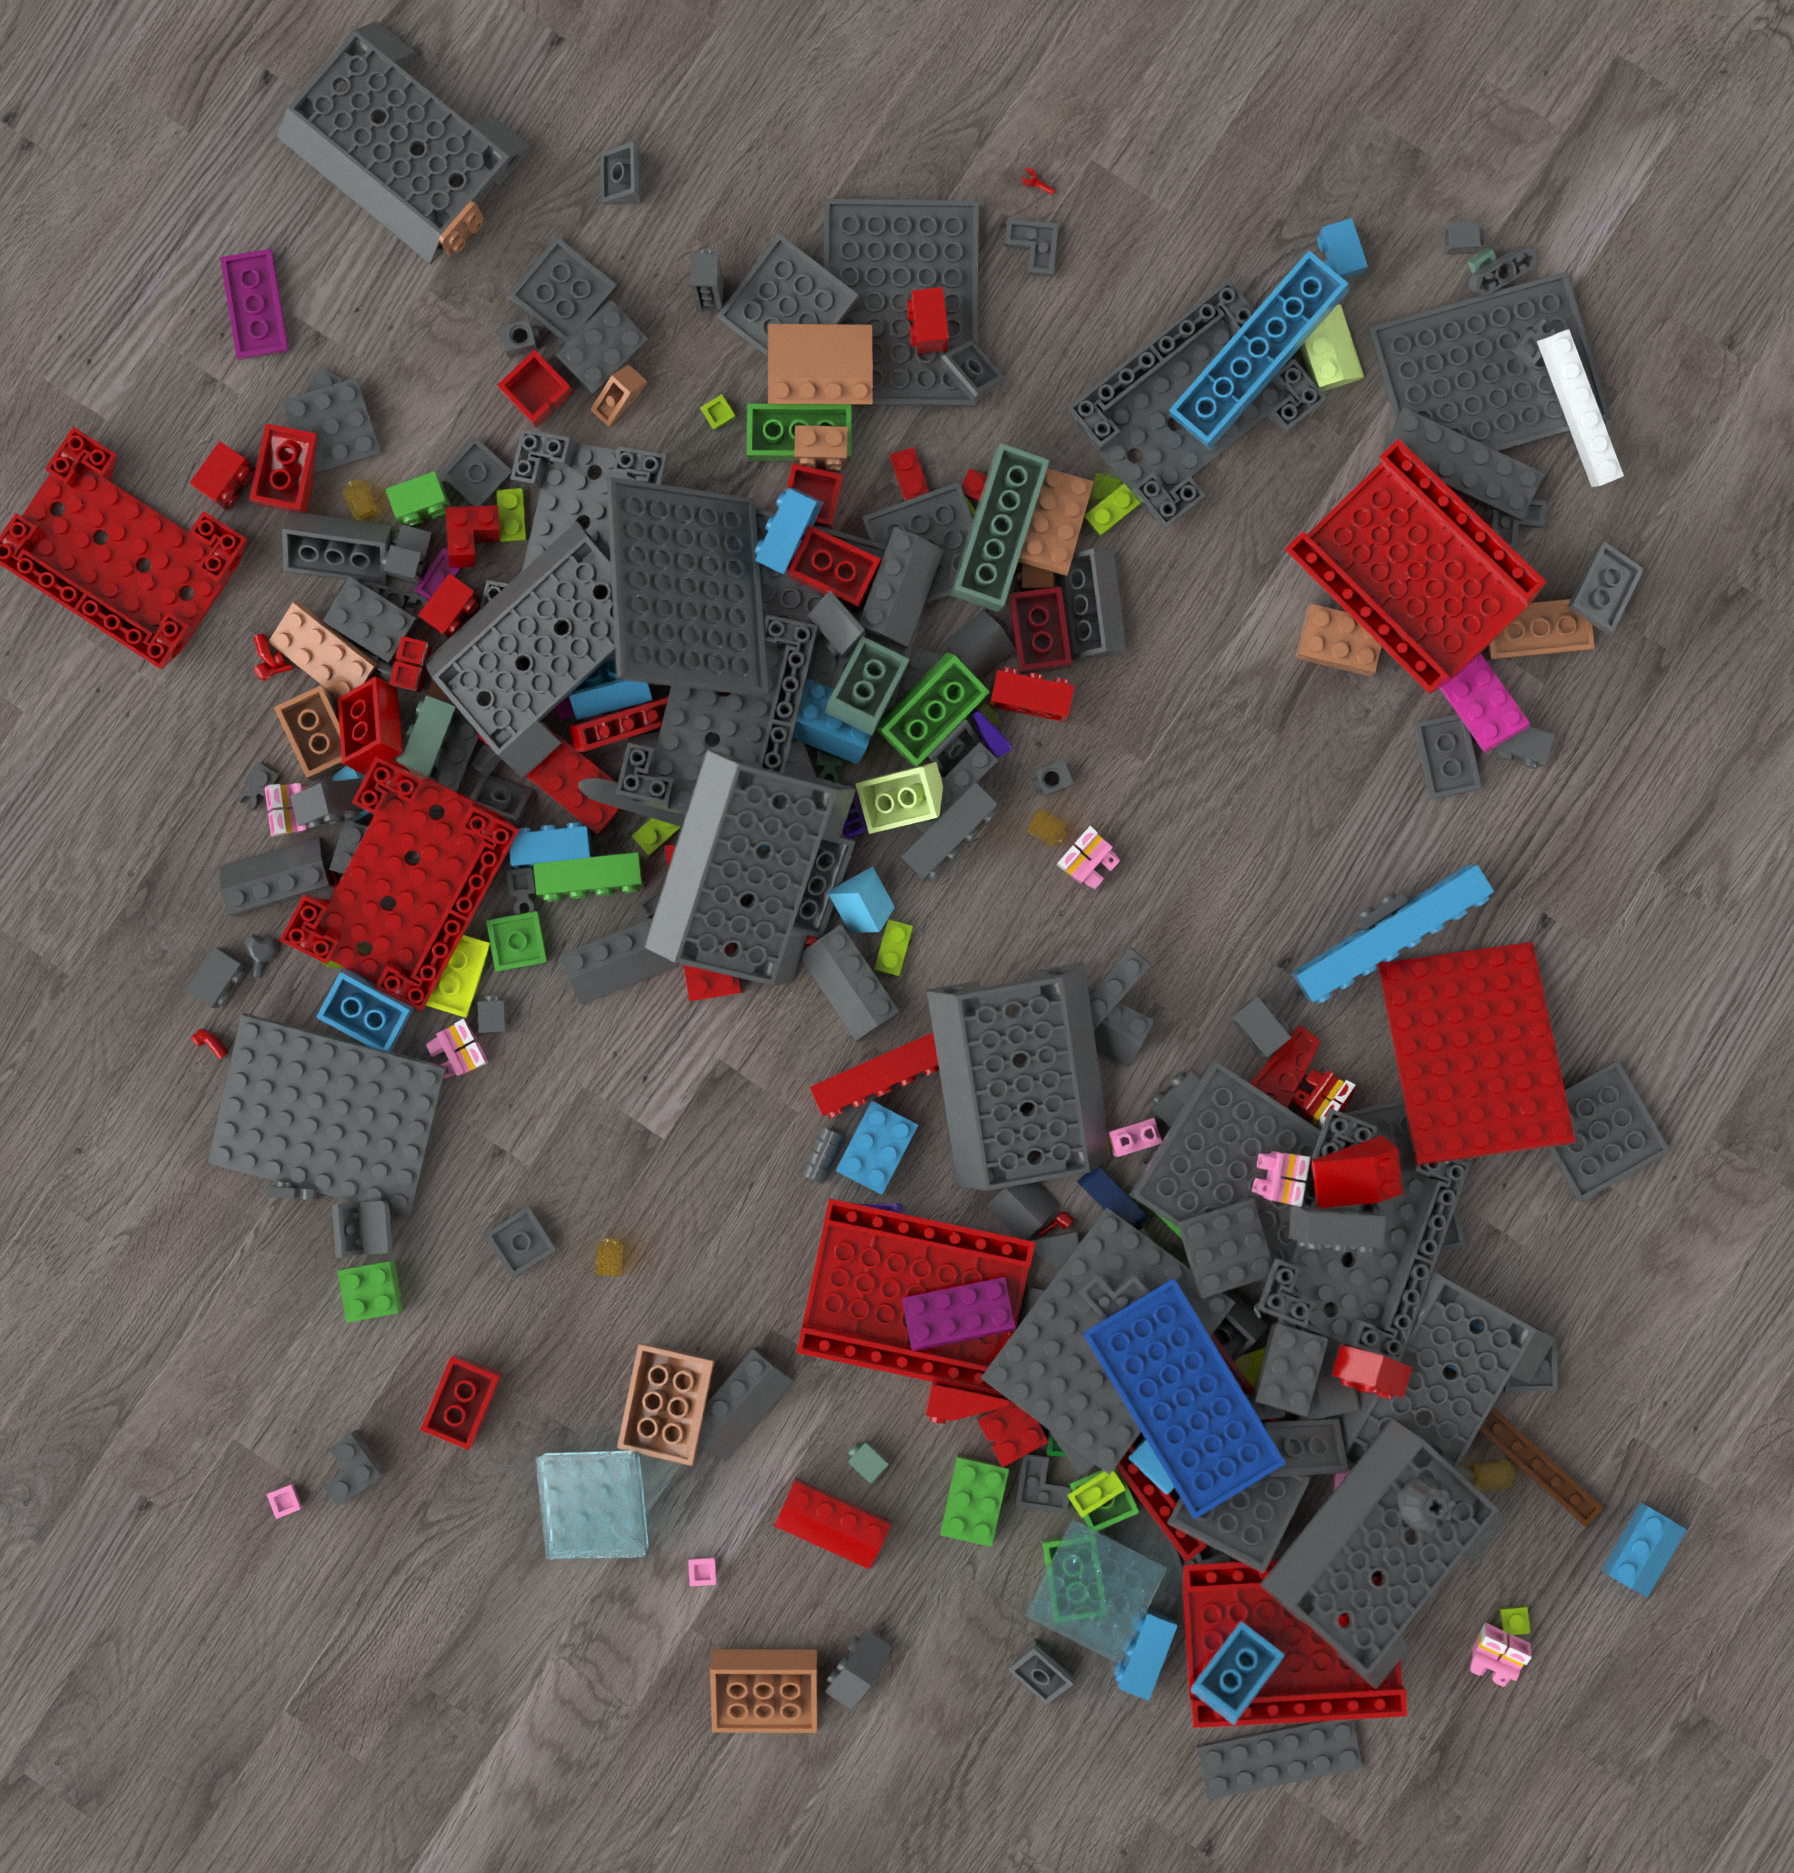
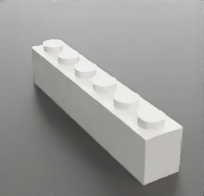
(1580, 408)

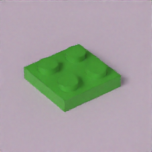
(516, 941)

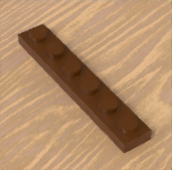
(1540, 1468)

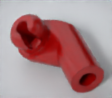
(265, 653)
(212, 1041)

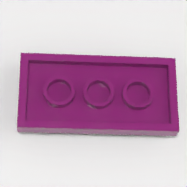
(254, 304)
(958, 1314)

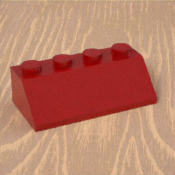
(832, 1523)

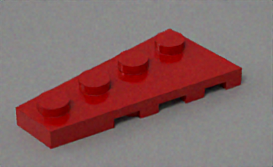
(1288, 1067)

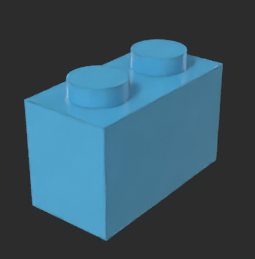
(1342, 249)

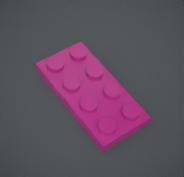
(1484, 705)

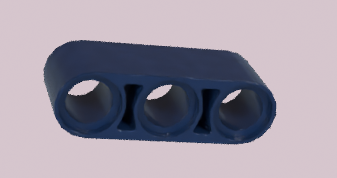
(1109, 1195)

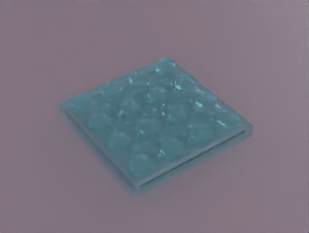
(592, 1505)
(1095, 1591)

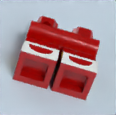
(410, 669)
(1327, 1093)

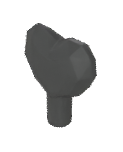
(260, 951)

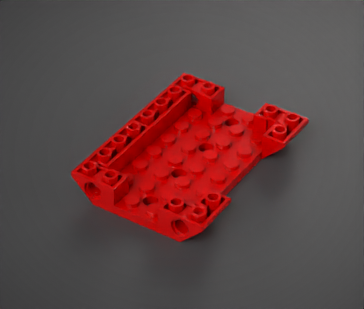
(104, 579)
(431, 896)

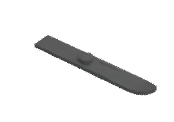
(605, 792)

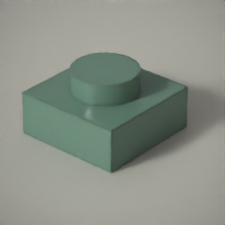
(1481, 260)

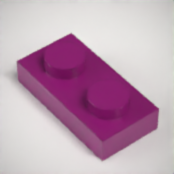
(435, 575)

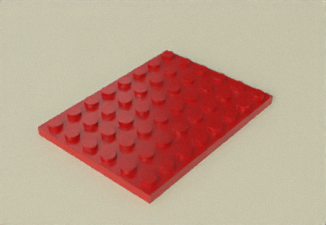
(1475, 1053)

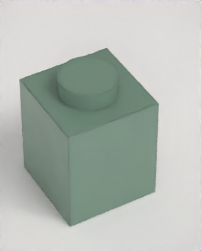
(867, 1460)

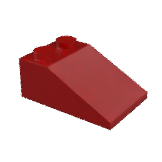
(284, 469)
(1358, 1174)
(955, 1403)

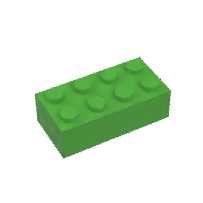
(773, 427)
(932, 709)
(589, 875)

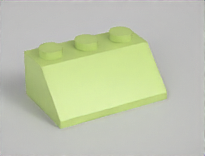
(1331, 353)
(901, 797)

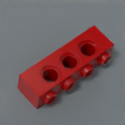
(618, 724)

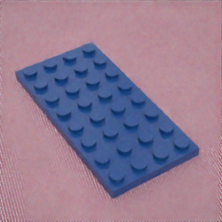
(1184, 1398)

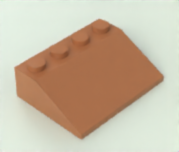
(820, 364)
(665, 1403)
(764, 1690)

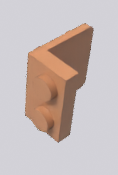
(458, 231)
(821, 447)

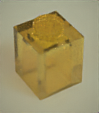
(361, 500)
(1046, 829)
(609, 1258)
(1494, 1475)

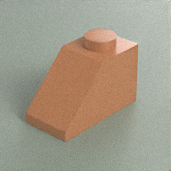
(618, 394)

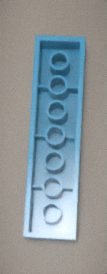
(1259, 349)
(1397, 930)

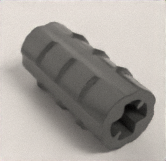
(822, 1155)

